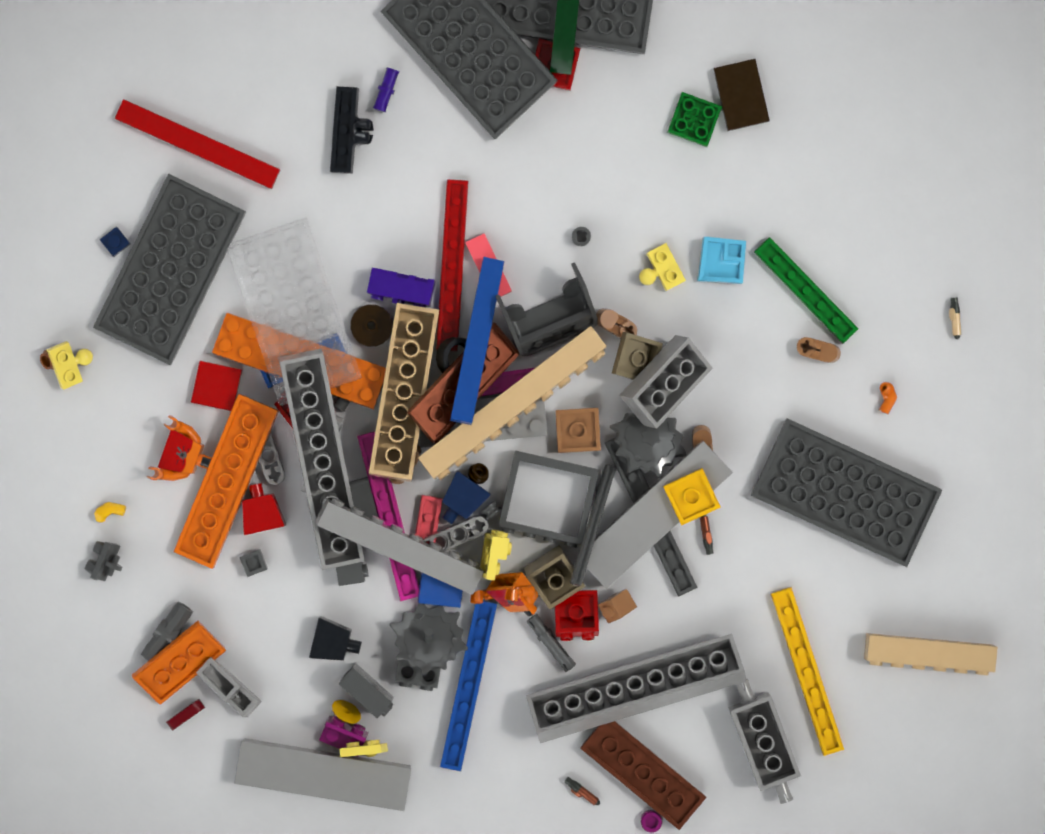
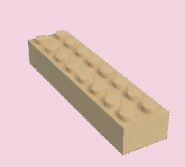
(403, 385)

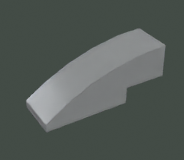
(228, 687)

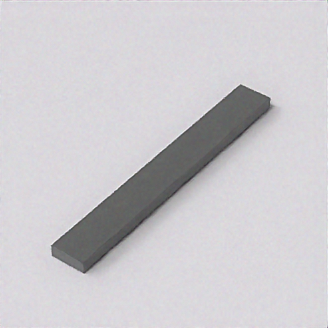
(666, 547)

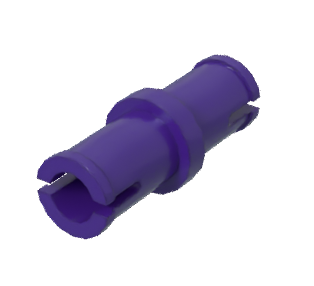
(386, 89)

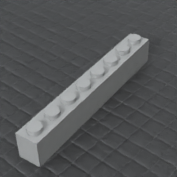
(399, 546)

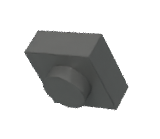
(253, 563)

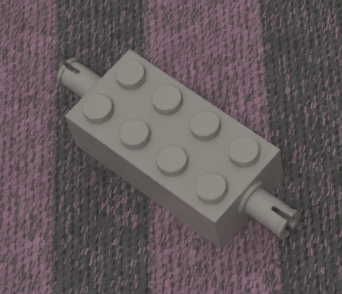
(764, 741)

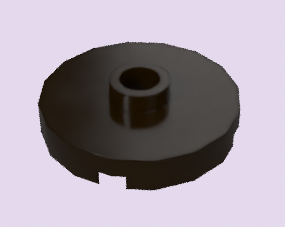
(379, 334)

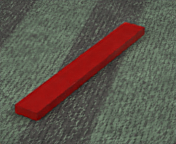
(197, 144)
(452, 261)

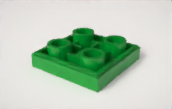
(694, 119)

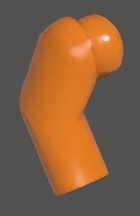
(889, 396)

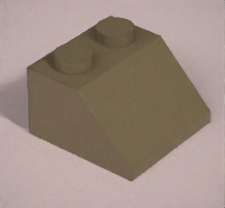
(552, 577)

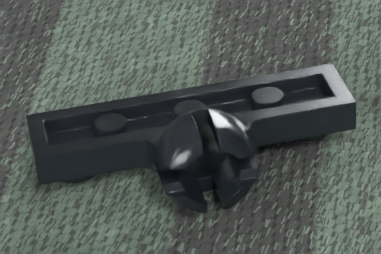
(347, 130)

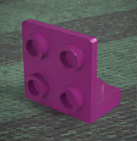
(339, 733)

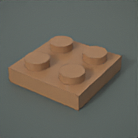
(578, 430)

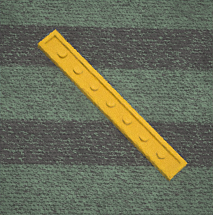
(807, 671)

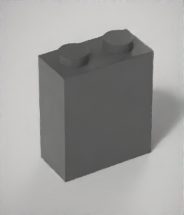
(367, 691)

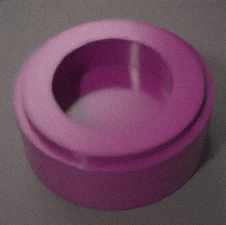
(651, 821)

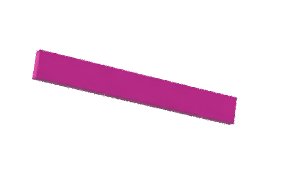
(389, 512)

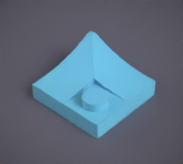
(722, 260)

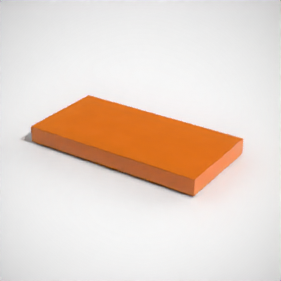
(178, 662)

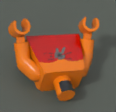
(180, 453)
(510, 591)

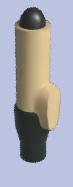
(954, 315)

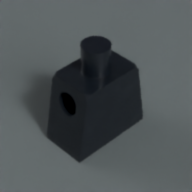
(332, 641)

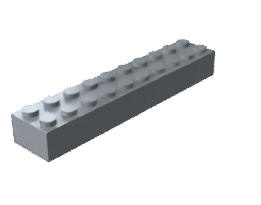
(318, 449)
(636, 688)

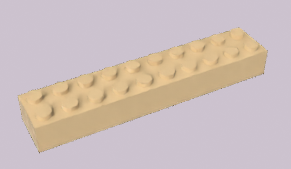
(513, 402)

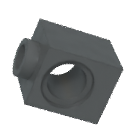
(352, 573)

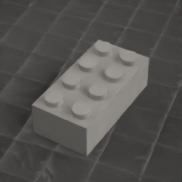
(666, 381)

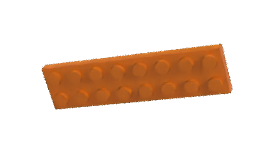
(239, 343)
(226, 481)

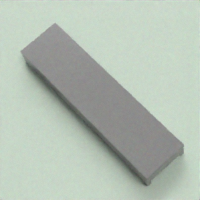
(648, 518)
(323, 774)

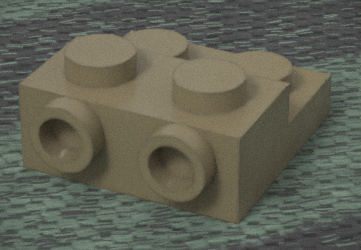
(634, 355)

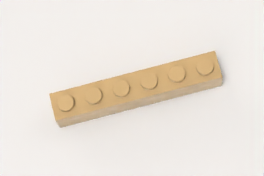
(930, 652)

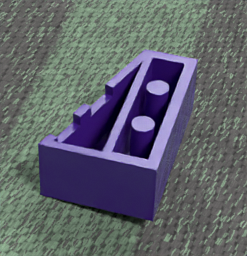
(400, 287)

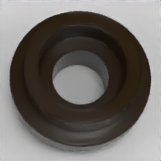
(478, 473)

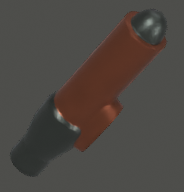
(707, 537)
(580, 791)

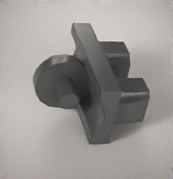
(106, 562)

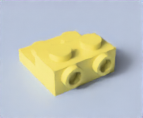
(495, 547)

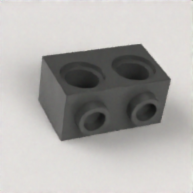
(417, 678)

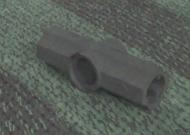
(167, 630)

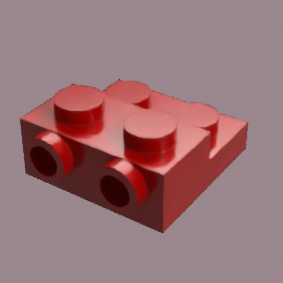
(578, 616)

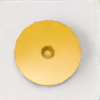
(346, 711)

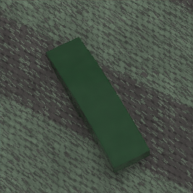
(564, 36)

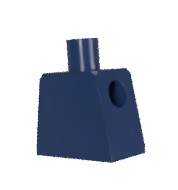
(463, 497)

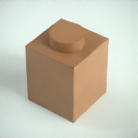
(617, 606)

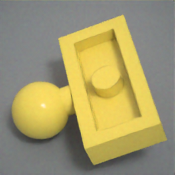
(664, 267)
(66, 364)
(369, 748)

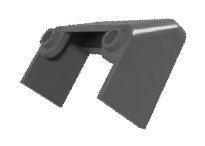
(553, 320)

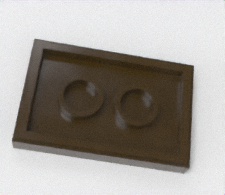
(741, 95)

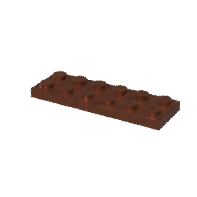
(435, 406)
(643, 773)

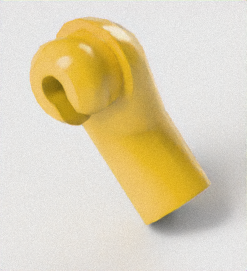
(108, 508)

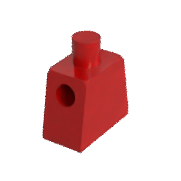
(261, 511)

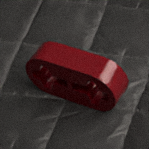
(185, 714)

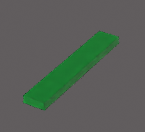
(806, 290)

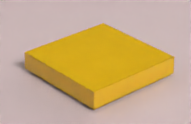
(691, 496)

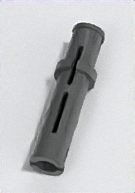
(545, 635)

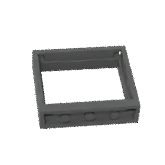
(549, 536)

